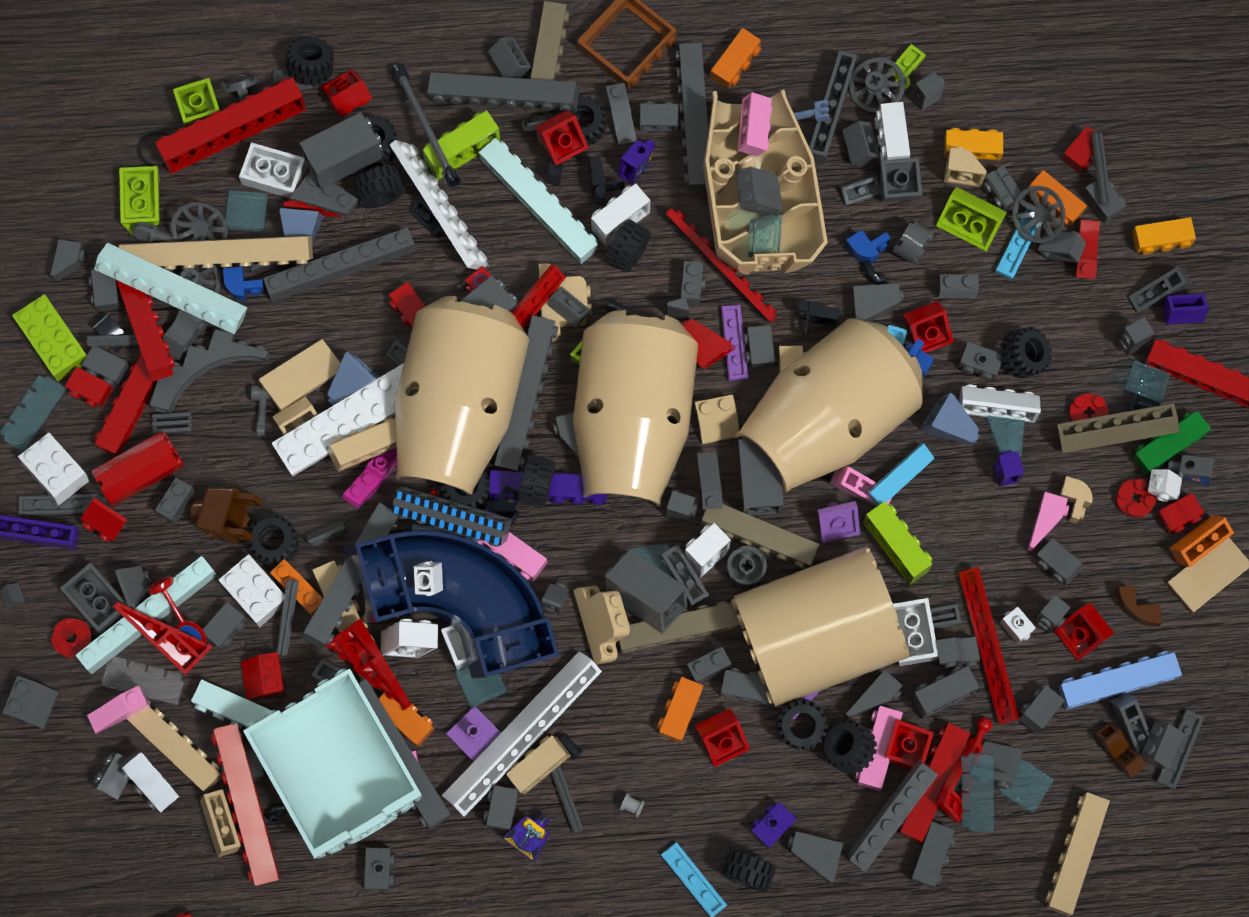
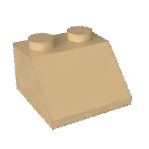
(963, 168)
(294, 415)
(716, 419)

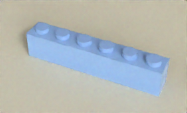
(1120, 680)

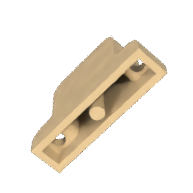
(577, 287)
(602, 620)

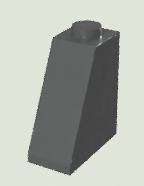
(875, 300)
(709, 480)
(817, 854)

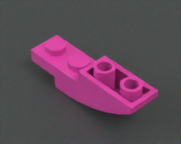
(371, 479)

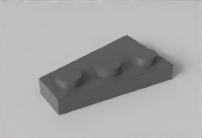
(330, 198)

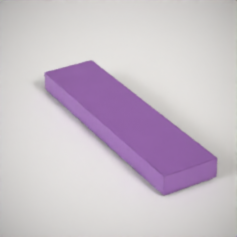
(734, 333)

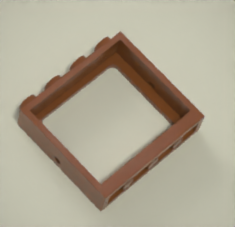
(646, 15)

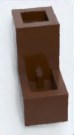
(1143, 614)
(1118, 749)

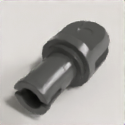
(150, 233)

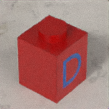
(476, 279)

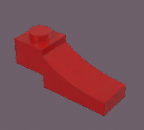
(1088, 262)

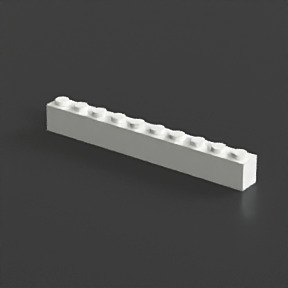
(521, 733)

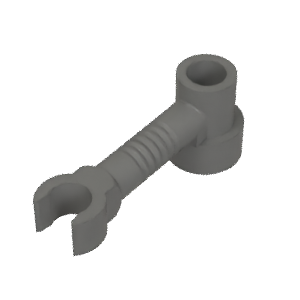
(260, 395)

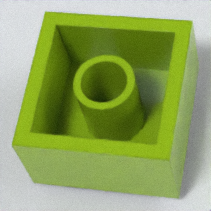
(196, 101)

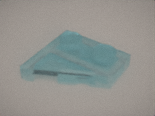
(1007, 433)

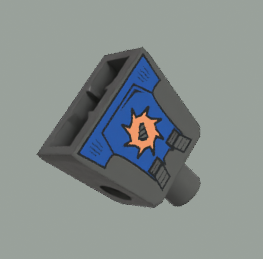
(1199, 472)

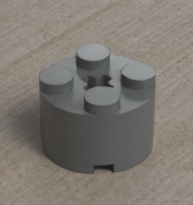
(912, 240)
(757, 567)

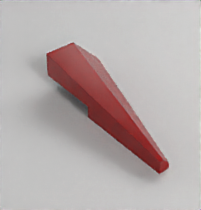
(174, 644)
(362, 652)

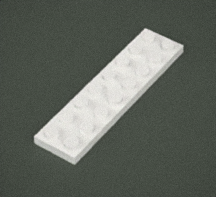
(437, 202)
(355, 413)

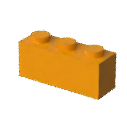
(982, 144)
(1164, 236)

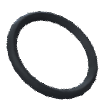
(140, 145)

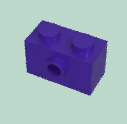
(1185, 309)
(1008, 468)
(772, 825)

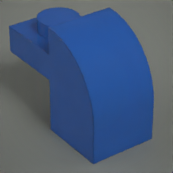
(863, 249)
(237, 286)
(924, 360)

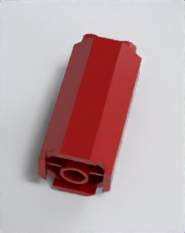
(137, 468)

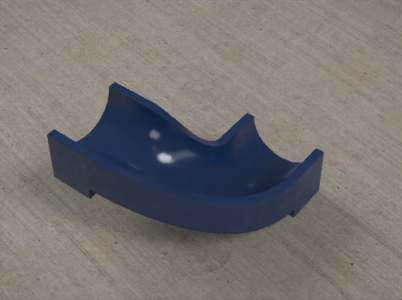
(480, 597)

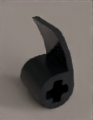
(106, 326)

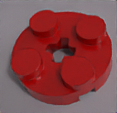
(1087, 401)
(1135, 509)
(61, 633)

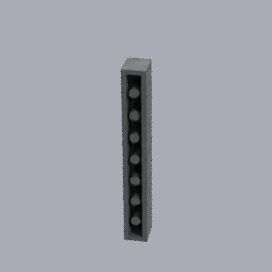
(503, 91)
(694, 112)
(339, 264)
(530, 385)
(346, 583)
(430, 805)

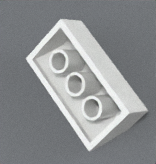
(1000, 403)

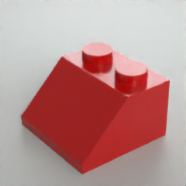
(346, 92)
(561, 137)
(929, 325)
(102, 520)
(1084, 631)
(263, 676)
(722, 737)
(908, 744)

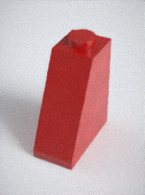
(710, 345)

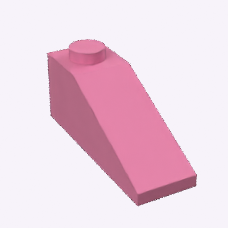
(853, 483)
(1050, 512)
(119, 709)

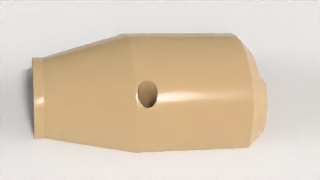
(788, 157)
(460, 367)
(636, 379)
(835, 402)

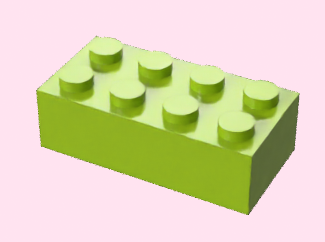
(463, 143)
(50, 337)
(897, 542)

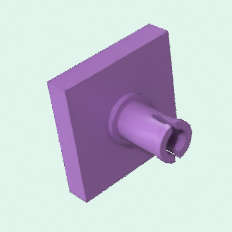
(838, 521)
(473, 733)

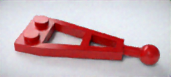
(948, 799)

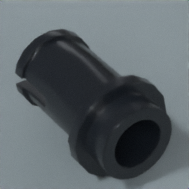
(615, 306)
(570, 746)

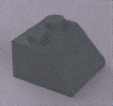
(900, 180)
(30, 702)

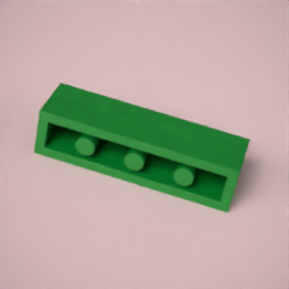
(1166, 447)

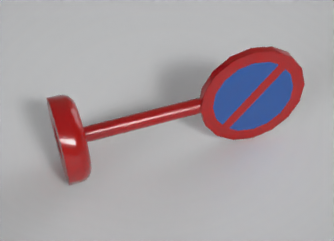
(187, 627)

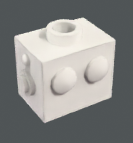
(1164, 484)
(428, 578)
(1017, 632)

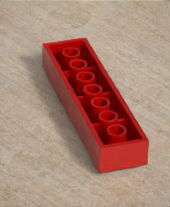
(231, 125)

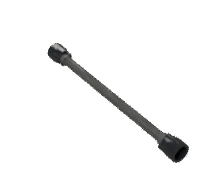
(449, 173)

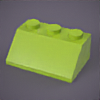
(971, 218)

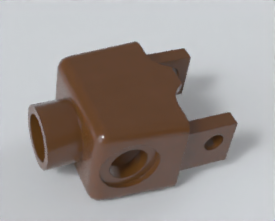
(224, 513)

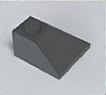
(134, 584)

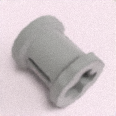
(632, 805)

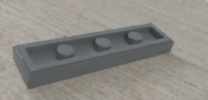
(45, 506)
(1190, 726)

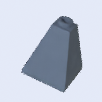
(300, 222)
(350, 378)
(950, 421)

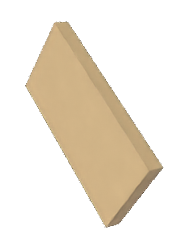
(300, 375)
(1209, 575)

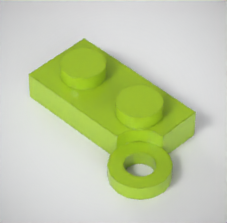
(908, 63)

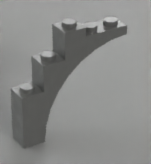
(199, 361)

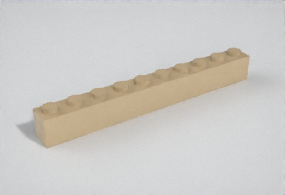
(224, 252)

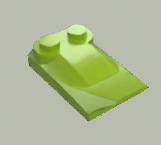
(139, 196)

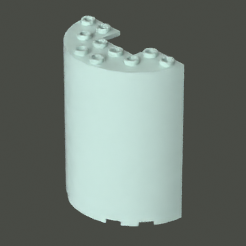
(333, 765)

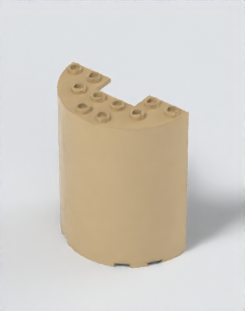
(821, 626)

